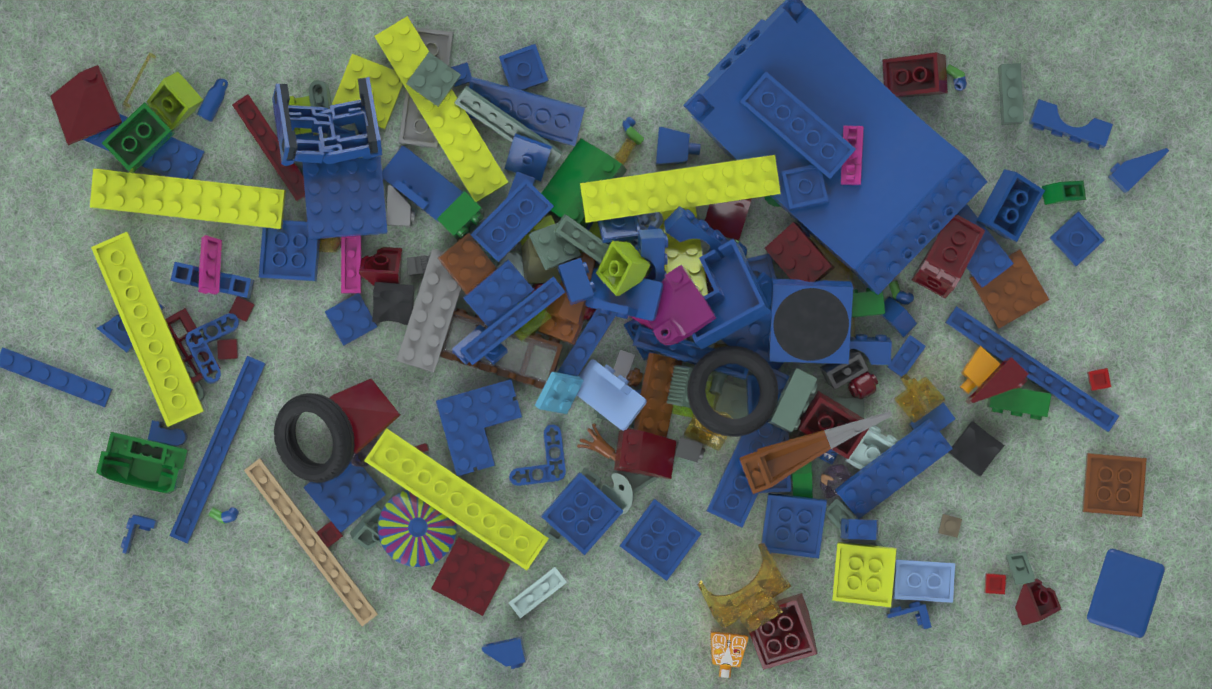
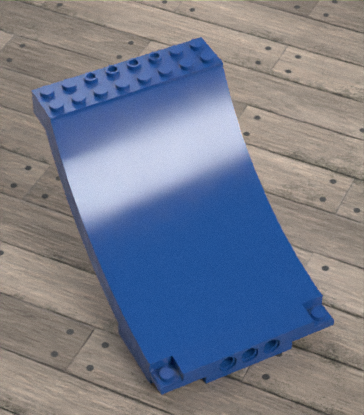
(909, 172)

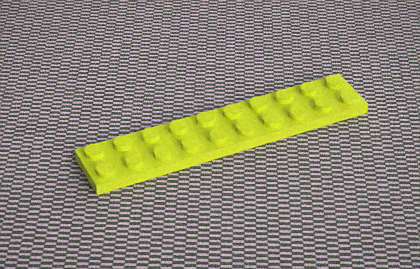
(448, 121)
(680, 188)
(187, 198)
(147, 329)
(456, 499)

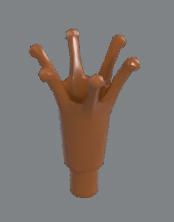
(599, 444)

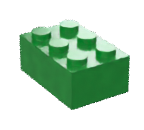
(138, 138)
(461, 216)

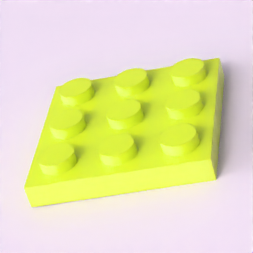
(384, 85)
(864, 574)

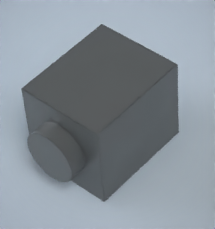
(689, 450)

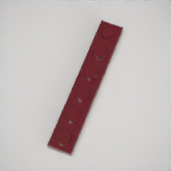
(270, 145)

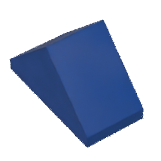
(898, 317)

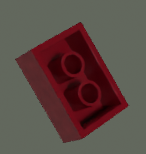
(799, 255)
(826, 414)

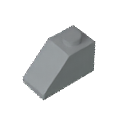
(398, 210)

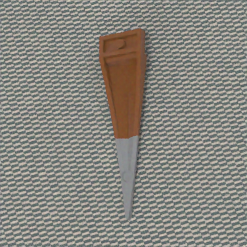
(777, 461)

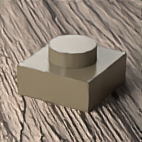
(950, 525)

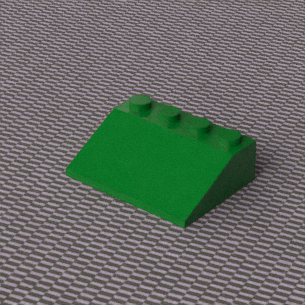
(582, 165)

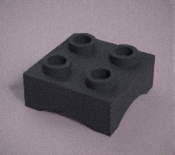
(392, 302)
(976, 448)

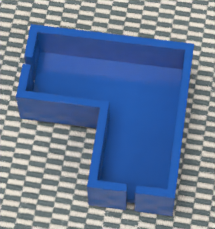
(735, 297)
(465, 422)

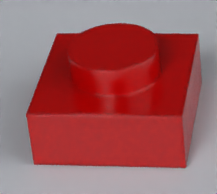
(1099, 379)
(995, 583)

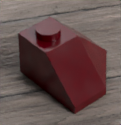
(382, 266)
(1036, 603)

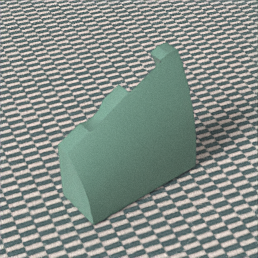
(366, 530)

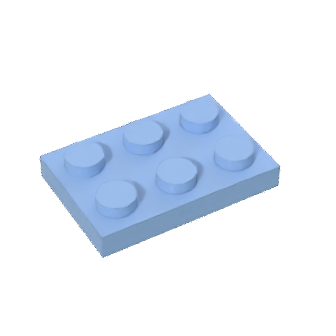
(924, 581)

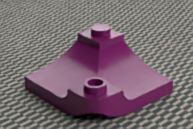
(680, 308)

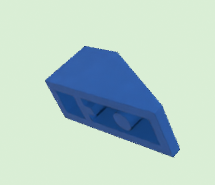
(1131, 171)

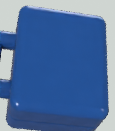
(1125, 593)

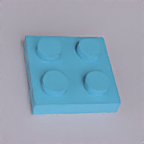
(559, 392)

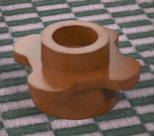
(634, 377)

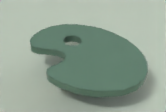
(620, 495)

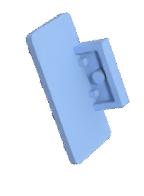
(610, 394)

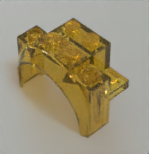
(753, 603)

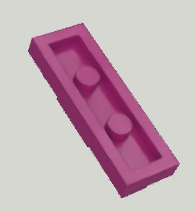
(852, 168)
(350, 264)
(210, 265)

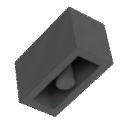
(839, 374)

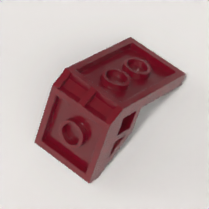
(948, 256)

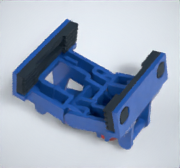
(340, 142)

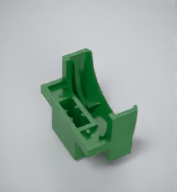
(143, 463)

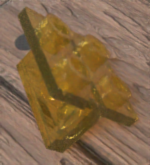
(918, 397)

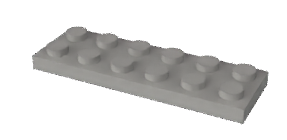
(413, 126)
(430, 316)

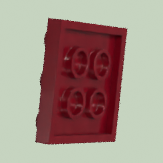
(470, 576)

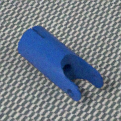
(213, 100)

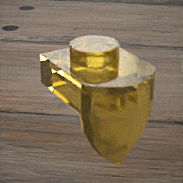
(330, 245)

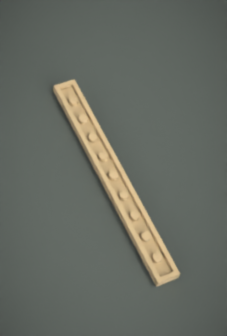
(311, 542)

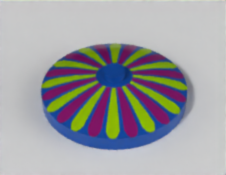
(414, 531)

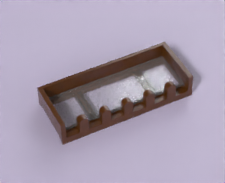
(525, 362)

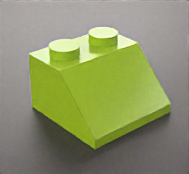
(174, 100)
(622, 267)

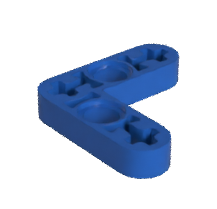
(202, 345)
(547, 475)

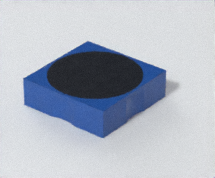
(810, 321)

